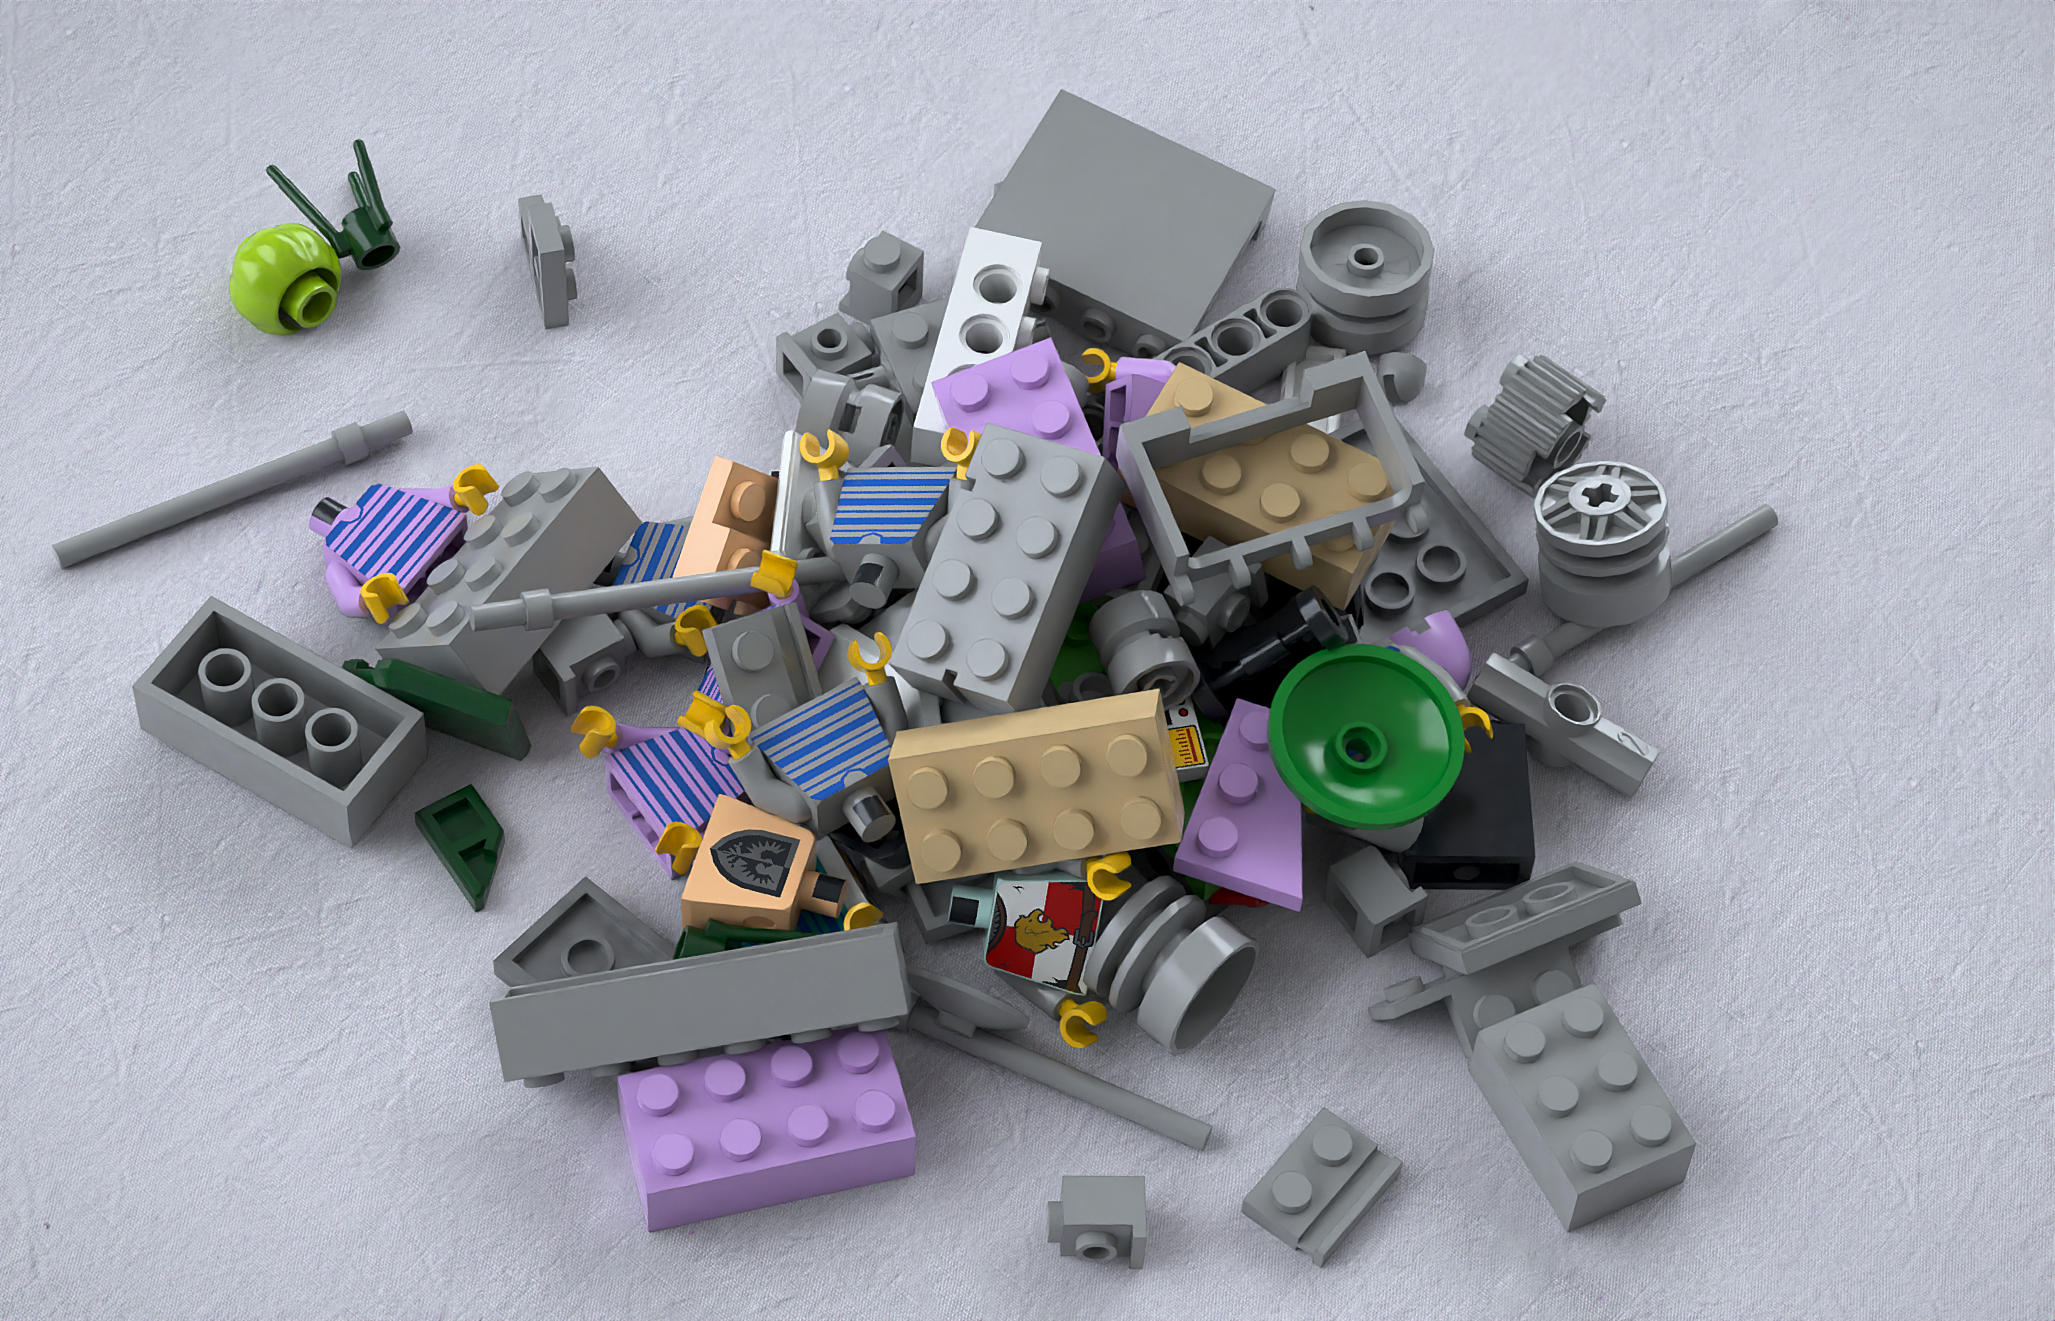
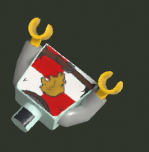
(1044, 930)

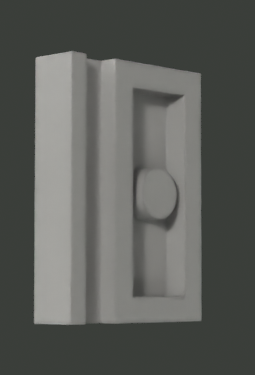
(763, 663)
(1321, 1187)

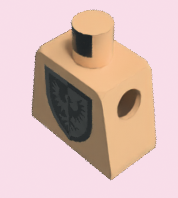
(757, 872)

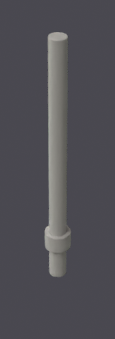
(346, 445)
(539, 609)
(1538, 654)
(1061, 1077)

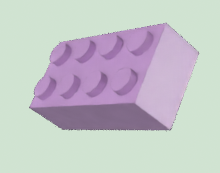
(1034, 396)
(765, 1127)

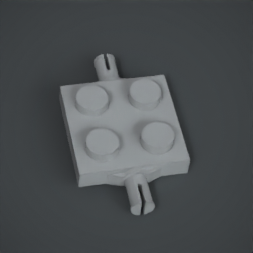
(907, 348)

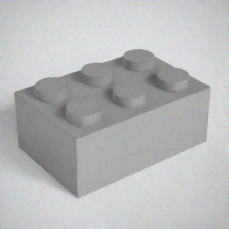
(1581, 1106)

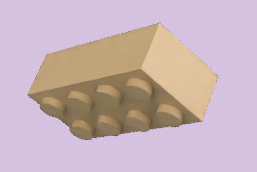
(1270, 487)
(1037, 786)

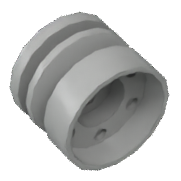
(1603, 543)
(1171, 964)

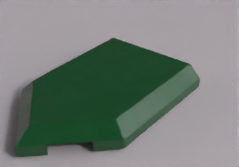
(450, 705)

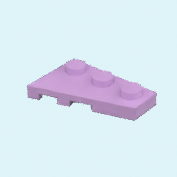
(1245, 818)

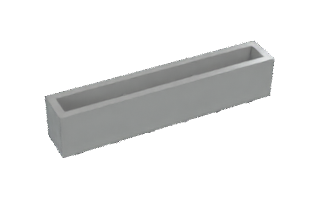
(701, 1004)

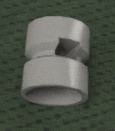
(832, 403)
(1143, 647)

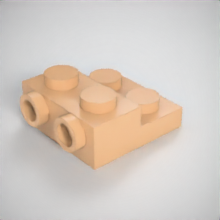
(731, 529)

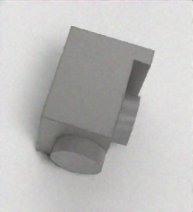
(883, 278)
(825, 346)
(1217, 602)
(582, 658)
(1372, 899)
(1100, 1218)

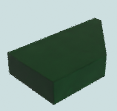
(465, 841)

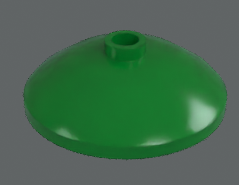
(1386, 711)

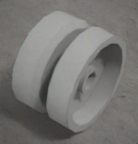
(1365, 276)

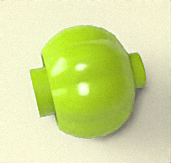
(285, 270)

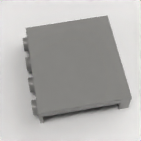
(1126, 225)

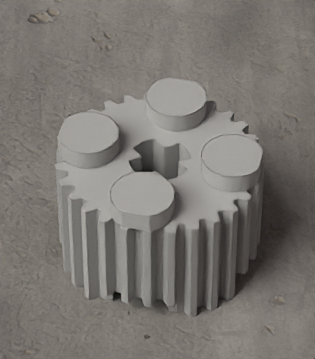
(1533, 423)

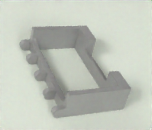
(1324, 392)

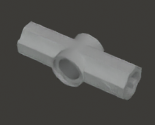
(1563, 725)

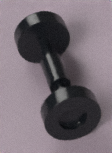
(1319, 618)

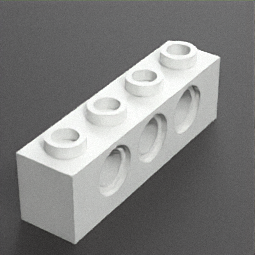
(989, 270)

